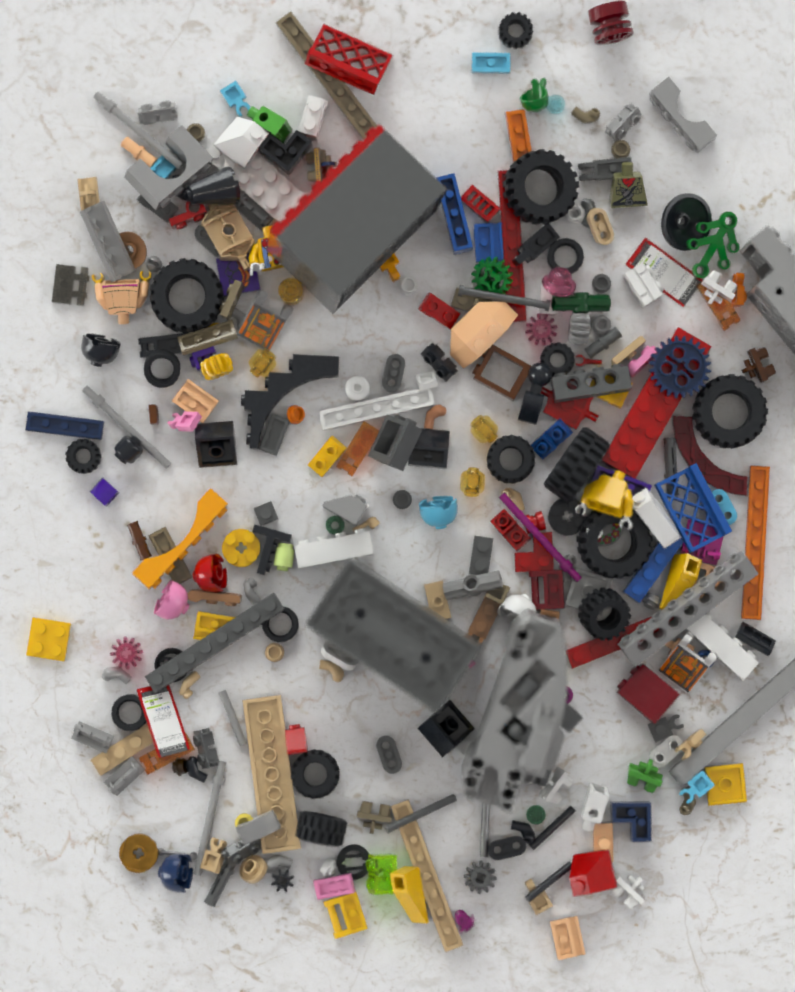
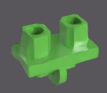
(644, 772)

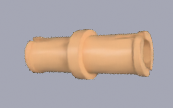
(138, 151)

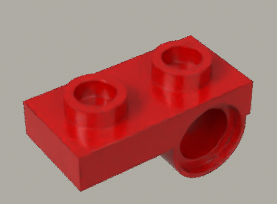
(180, 221)
(439, 310)

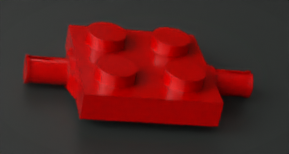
(569, 411)

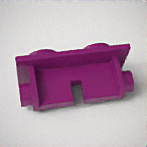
(464, 921)

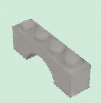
(696, 133)

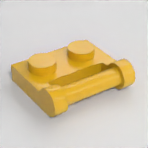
(351, 912)

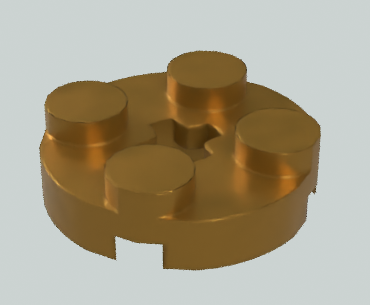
(129, 859)

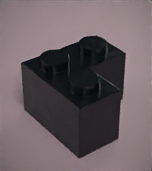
(286, 155)

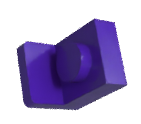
(204, 354)

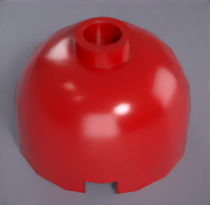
(209, 573)

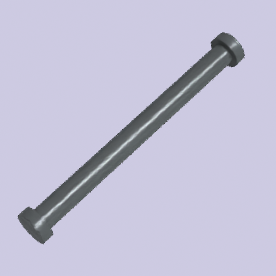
(504, 298)

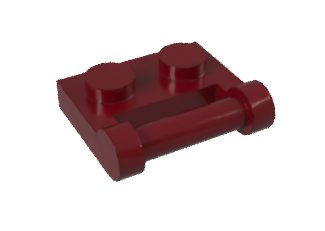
(553, 589)

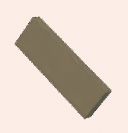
(207, 337)
(163, 543)

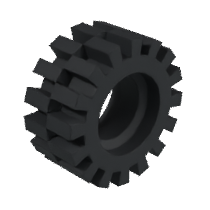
(519, 19)
(565, 351)
(91, 464)

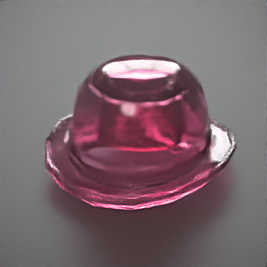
(559, 282)

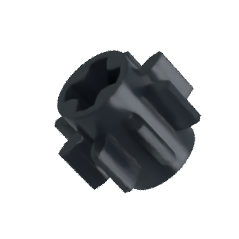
(285, 875)

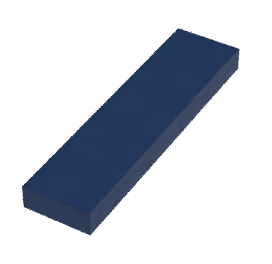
(64, 425)

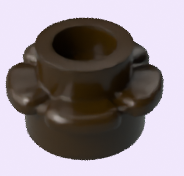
(179, 766)

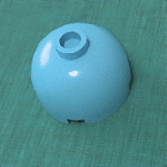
(439, 511)

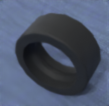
(566, 242)
(157, 382)
(282, 638)
(115, 713)

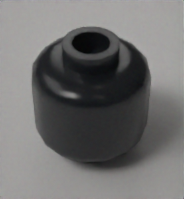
(128, 449)

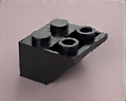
(431, 449)

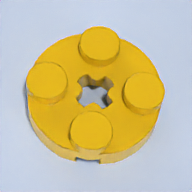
(232, 541)

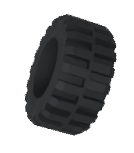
(564, 180)
(168, 277)
(748, 393)
(576, 464)
(617, 568)

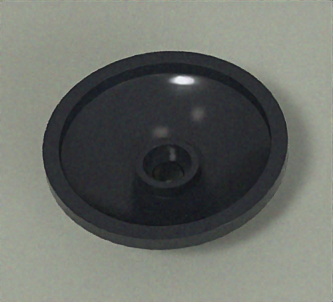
(691, 211)

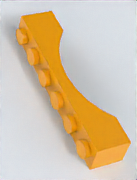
(152, 569)

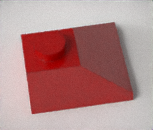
(592, 873)

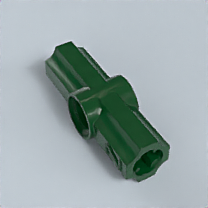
(581, 303)

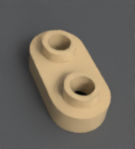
(602, 224)

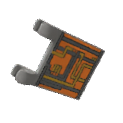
(261, 324)

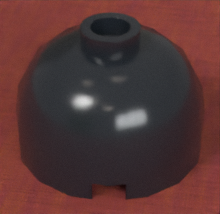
(99, 349)

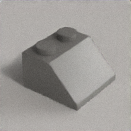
(347, 508)

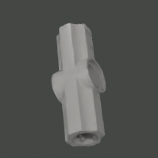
(460, 587)

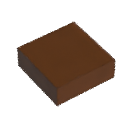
(153, 414)

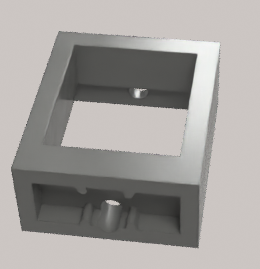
(403, 446)

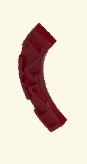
(692, 454)

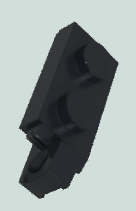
(536, 244)

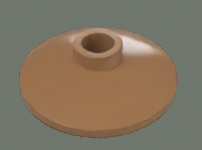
(139, 248)

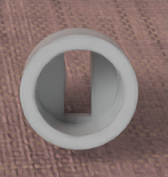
(151, 267)

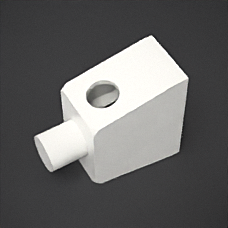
(596, 799)

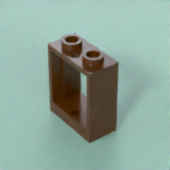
(518, 383)

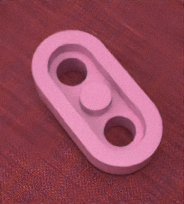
(636, 366)

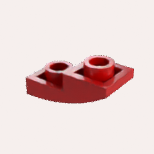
(510, 530)

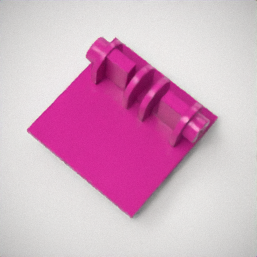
(709, 553)

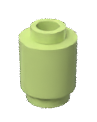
(284, 556)

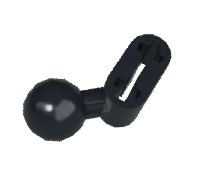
(539, 375)

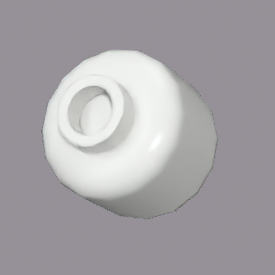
(357, 388)

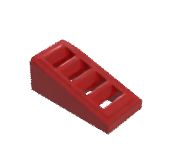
(486, 218)

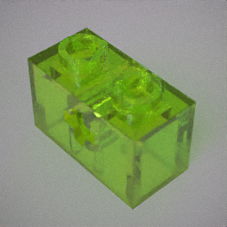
(377, 864)

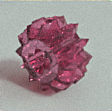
(545, 335)
(134, 652)

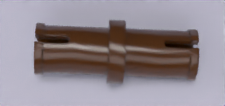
(139, 540)

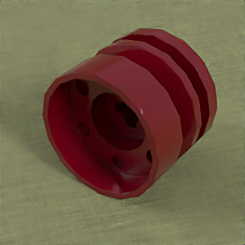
(612, 27)

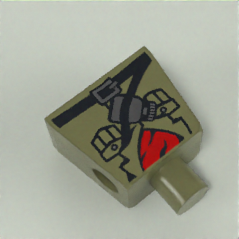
(627, 188)

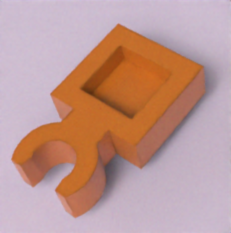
(740, 293)

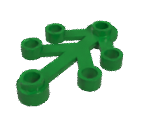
(716, 242)

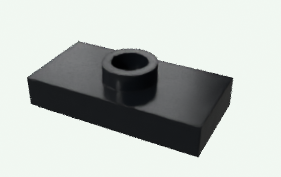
(755, 638)

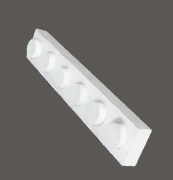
(376, 408)

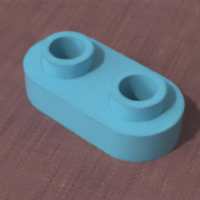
(726, 505)

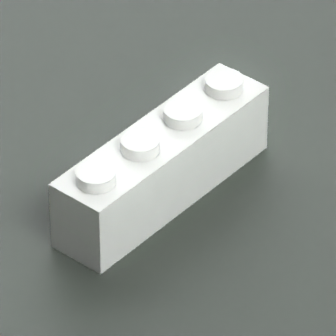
(333, 549)
(728, 649)

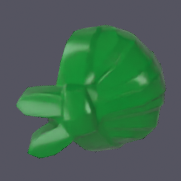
(536, 98)

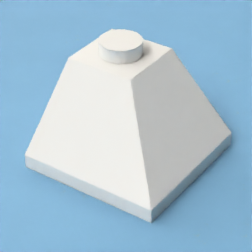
(241, 141)

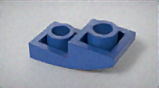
(551, 438)

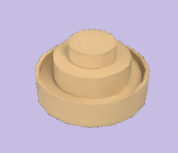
(253, 869)

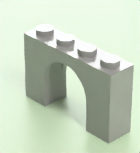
(159, 190)

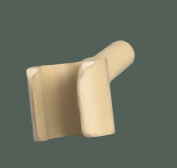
(372, 522)

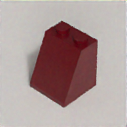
(647, 693)

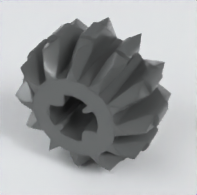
(473, 875)

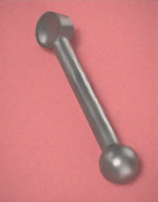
(161, 851)

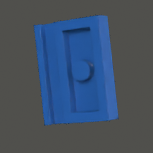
(488, 241)

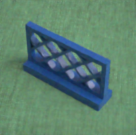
(704, 497)

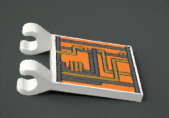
(685, 666)

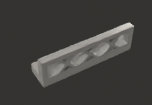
(107, 241)

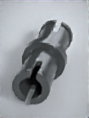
(603, 342)

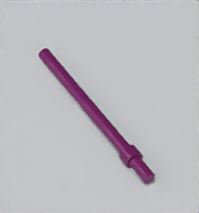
(565, 564)

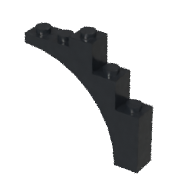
(261, 403)

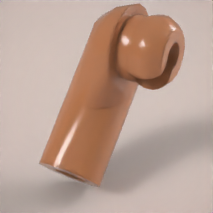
(432, 414)

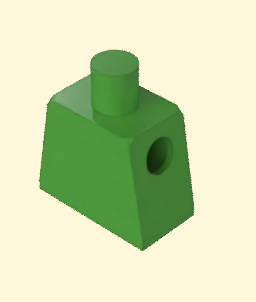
(271, 122)

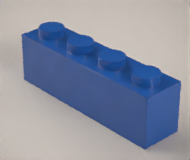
(455, 216)
(645, 578)

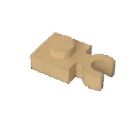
(212, 858)

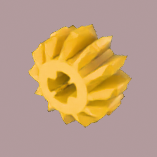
(216, 366)

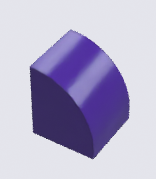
(104, 492)

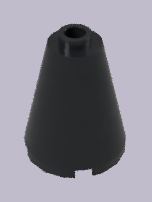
(214, 189)

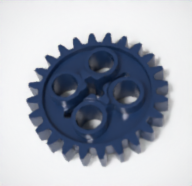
(690, 353)

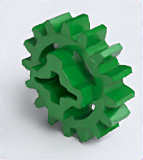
(496, 270)

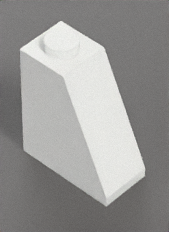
(655, 517)

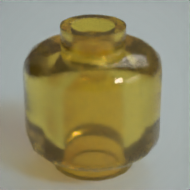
(262, 362)
(484, 429)
(472, 482)

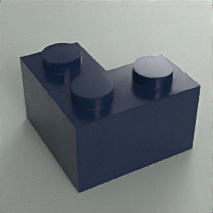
(638, 815)

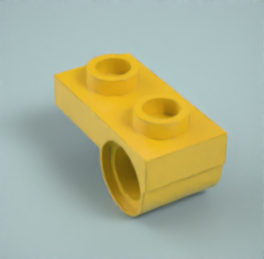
(327, 456)

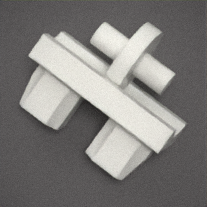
(726, 292)
(555, 781)
(634, 898)

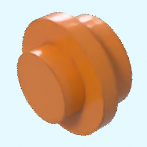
(295, 414)

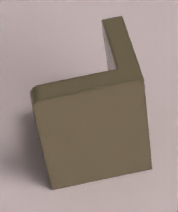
(498, 595)

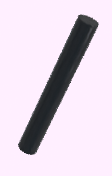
(552, 827)
(548, 882)

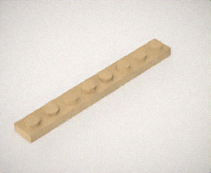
(431, 885)

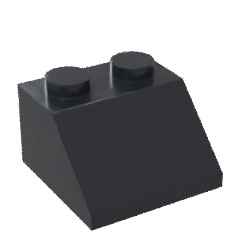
(215, 444)
(446, 728)

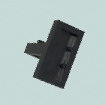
(270, 546)

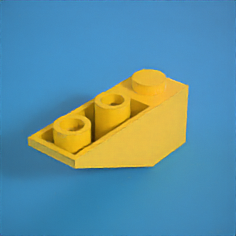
(681, 576)
(409, 891)

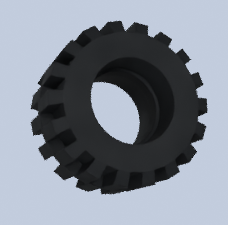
(526, 452)
(613, 623)
(303, 786)
(321, 829)

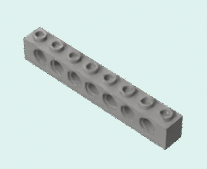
(684, 618)

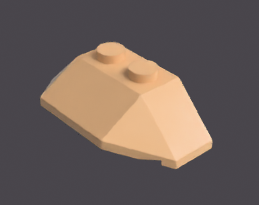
(479, 330)

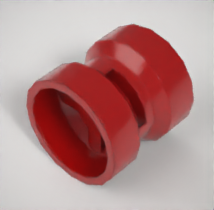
(537, 520)

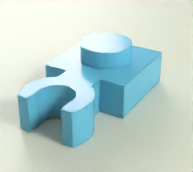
(234, 95)
(698, 785)

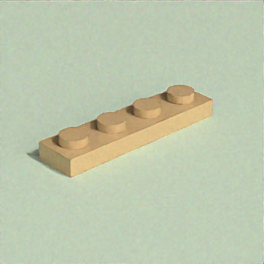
(122, 750)

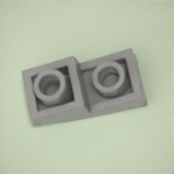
(258, 827)

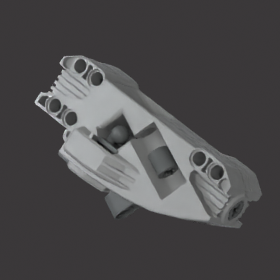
(529, 691)

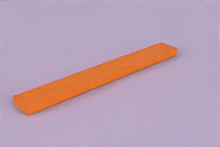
(756, 540)

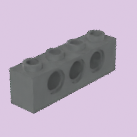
(562, 393)

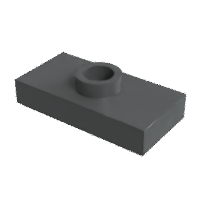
(274, 434)

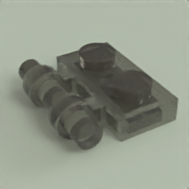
(64, 285)

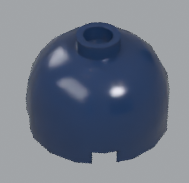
(176, 873)

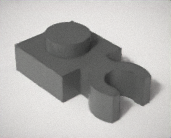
(662, 728)

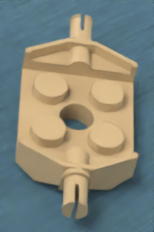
(233, 246)

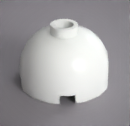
(514, 606)

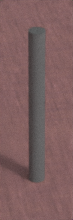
(420, 813)

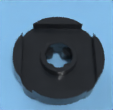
(562, 526)

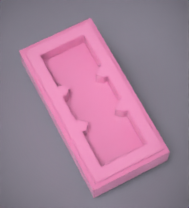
(334, 886)

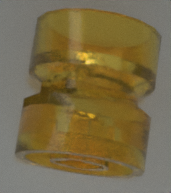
(291, 291)

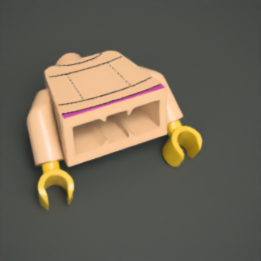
(121, 296)

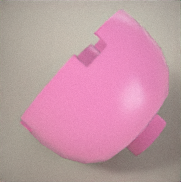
(172, 601)

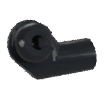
(525, 829)

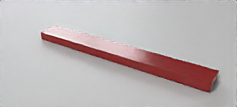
(511, 241)

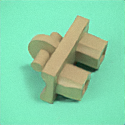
(88, 192)

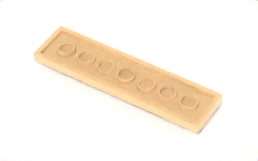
(271, 770)

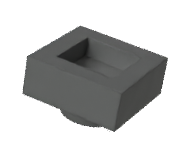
(265, 513)

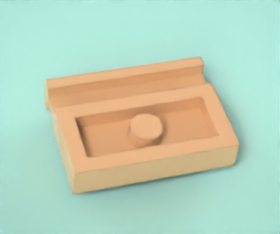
(195, 399)
(567, 937)

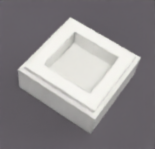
(426, 380)

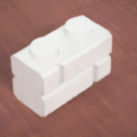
(313, 117)
(643, 285)

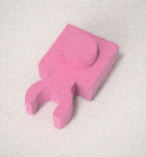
(186, 422)

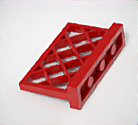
(342, 69)

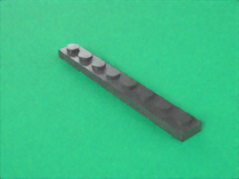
(214, 643)

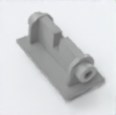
(150, 112)
(618, 129)
(92, 737)
(124, 776)

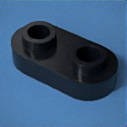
(506, 846)

